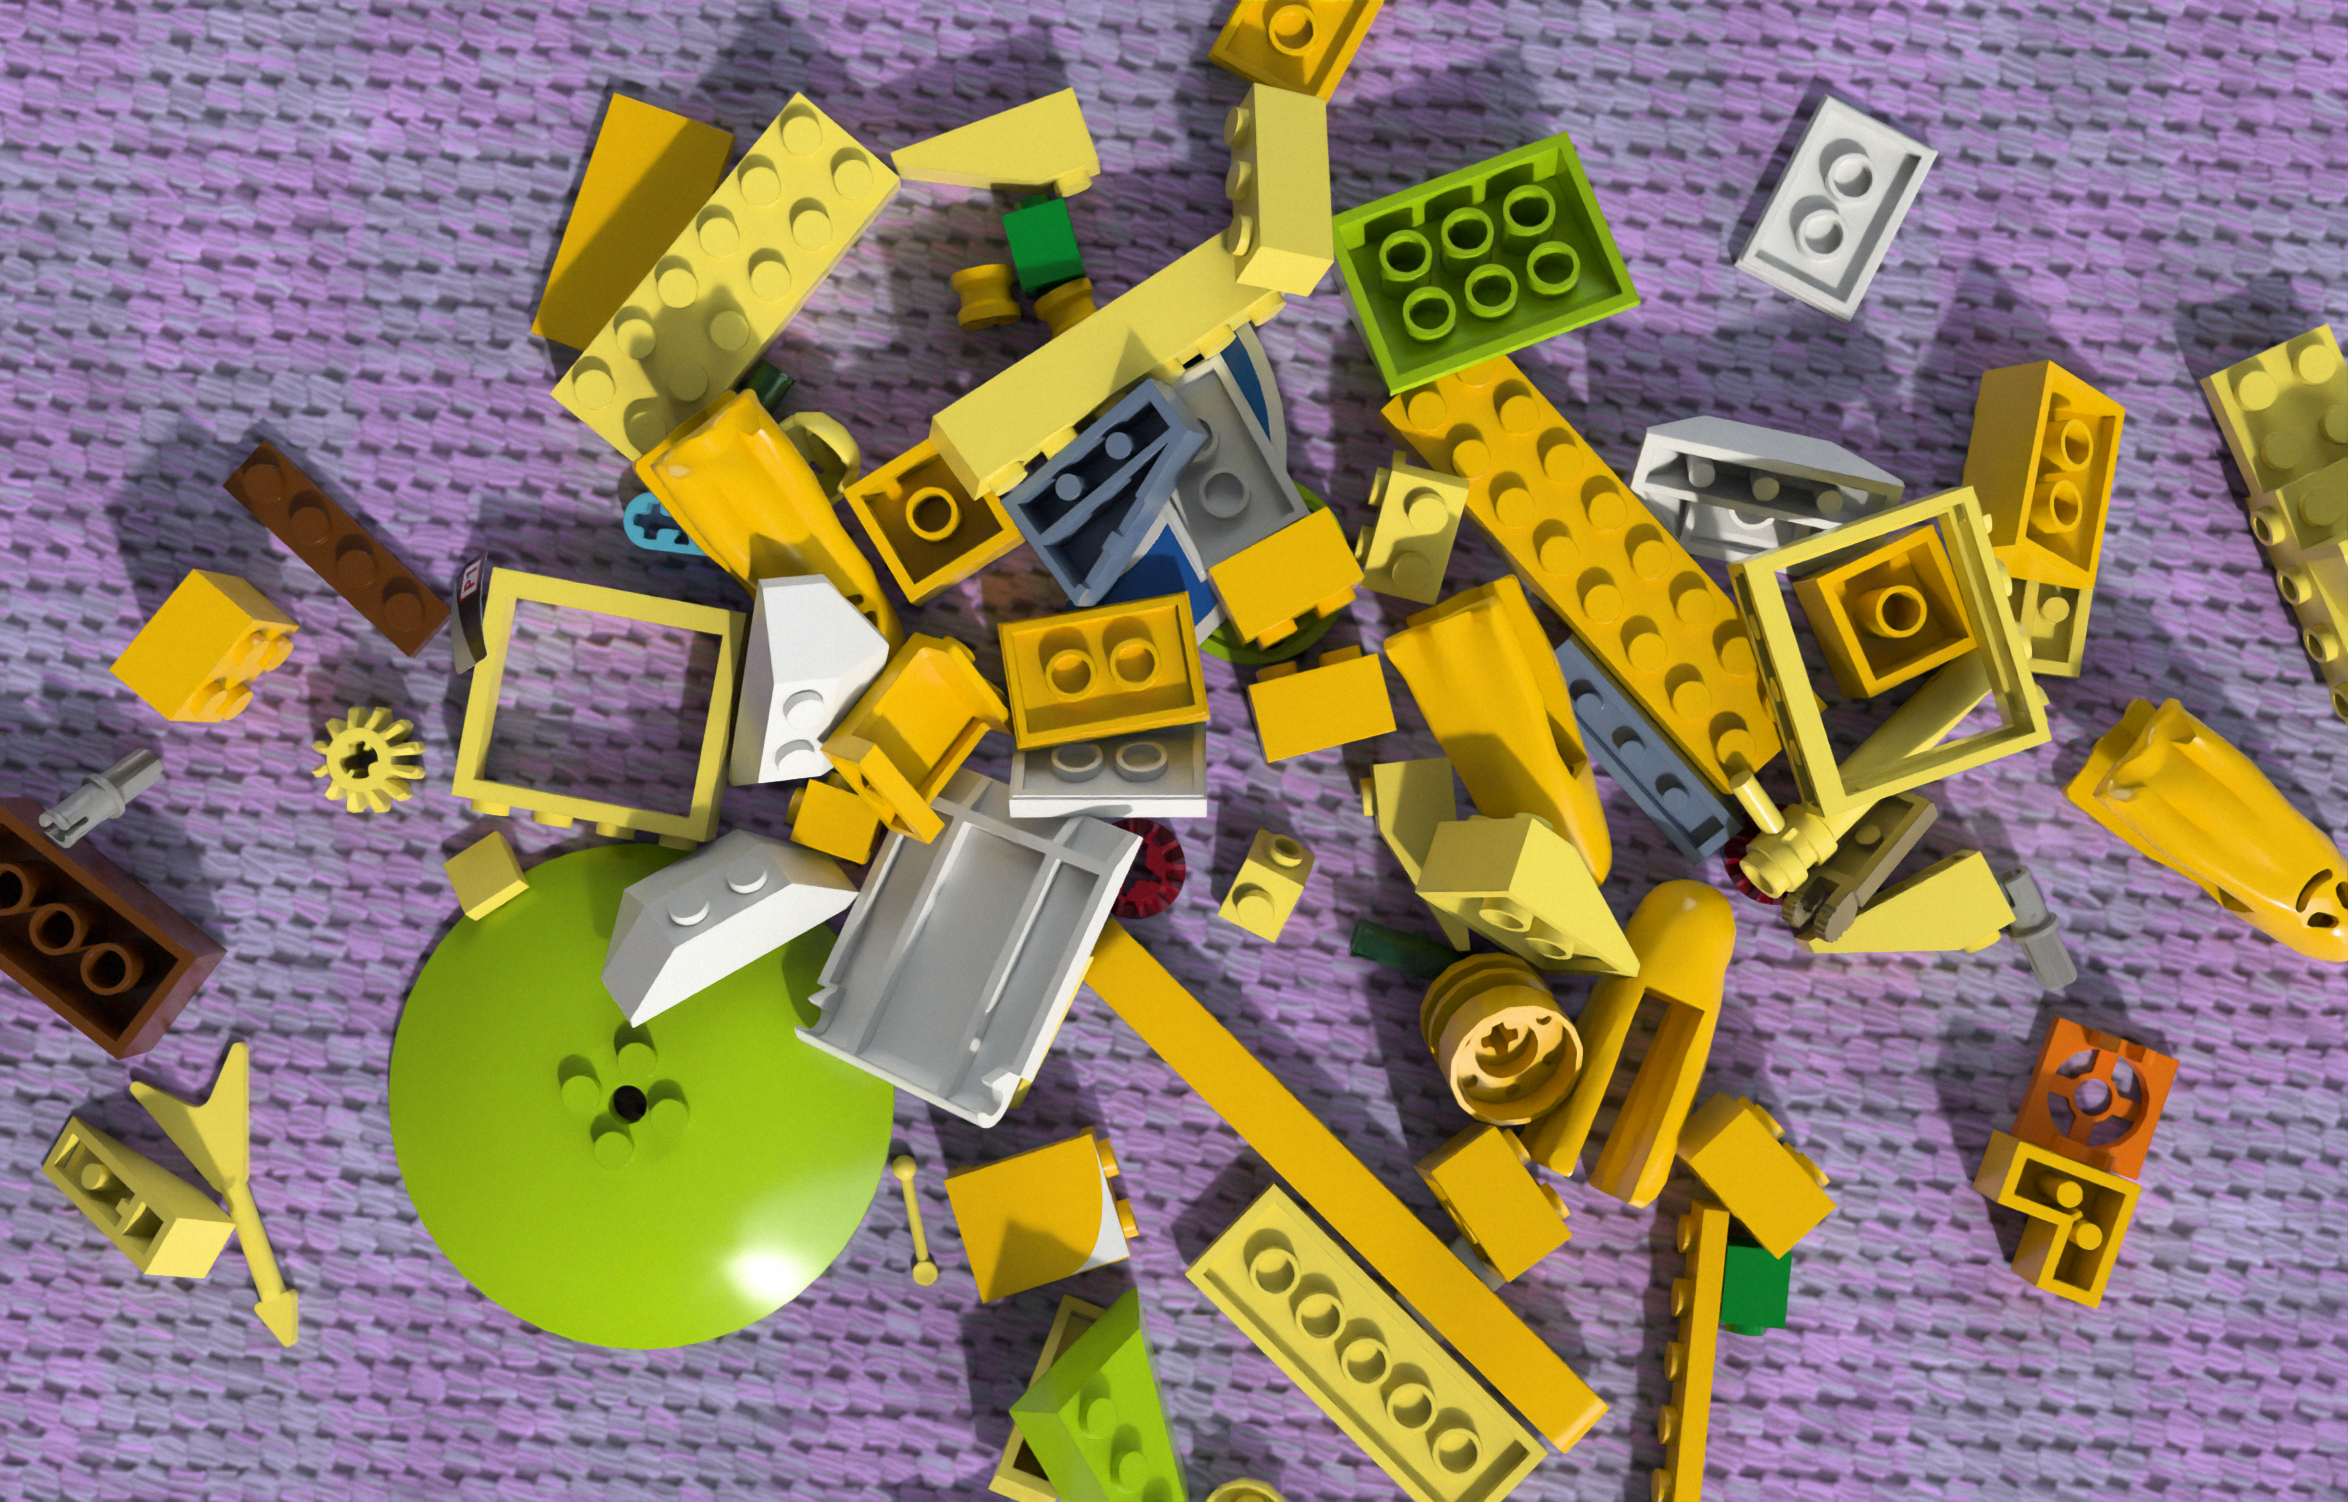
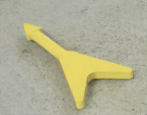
(218, 1146)

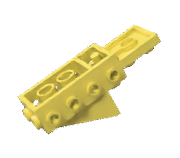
(2290, 440)

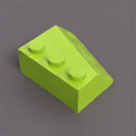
(1104, 1416)

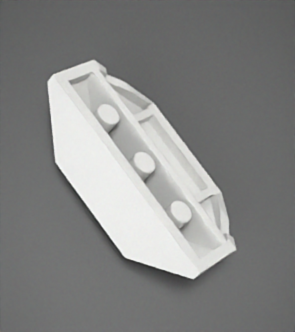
(1751, 488)
(802, 676)
(715, 917)

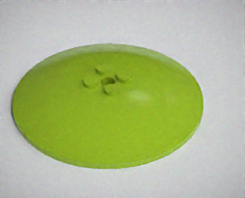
(606, 1223)

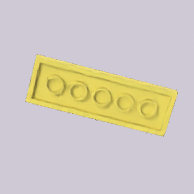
(1362, 1356)

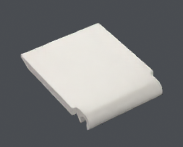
(968, 948)

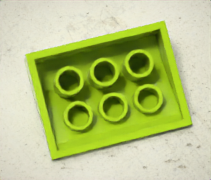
(1478, 264)

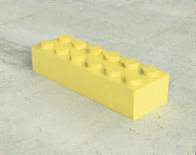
(729, 280)

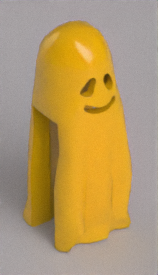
(758, 505)
(1504, 712)
(2219, 821)
(1683, 947)

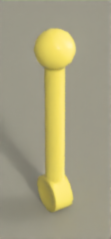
(925, 1270)

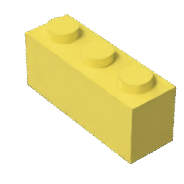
(1279, 190)

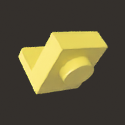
(1268, 884)

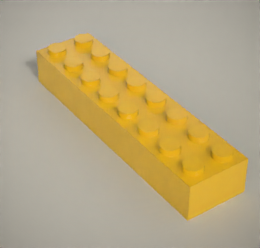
(1595, 560)

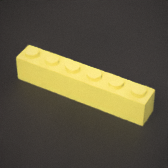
(1095, 364)

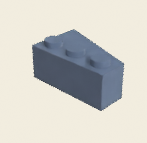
(1107, 489)

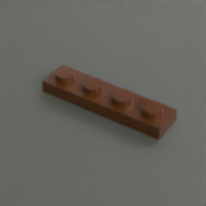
(339, 548)

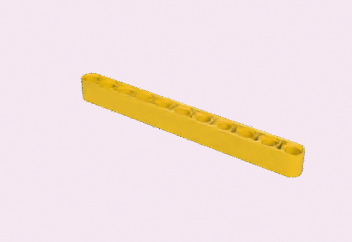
(1342, 1189)

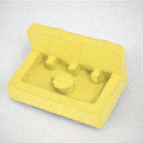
(1412, 530)

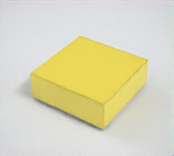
(485, 875)

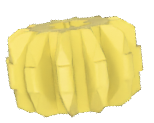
(382, 778)

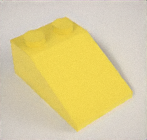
(1525, 895)

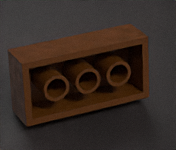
(93, 937)

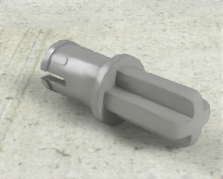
(101, 797)
(2036, 929)

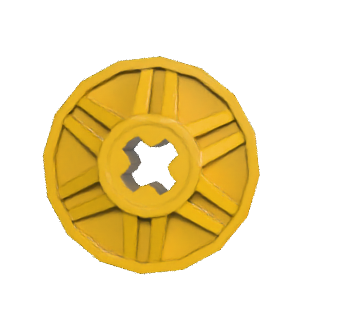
(1500, 1039)

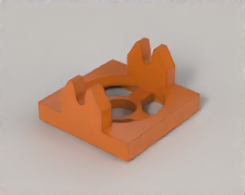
(2155, 1079)

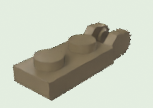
(1859, 865)

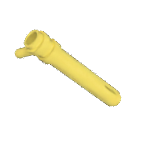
(1796, 839)

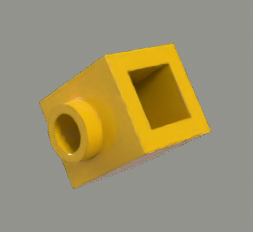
(834, 819)

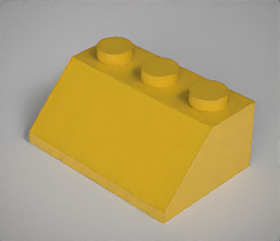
(2044, 470)

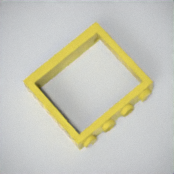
(1999, 637)
(558, 808)

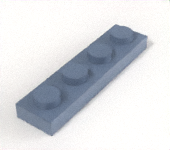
(1645, 757)

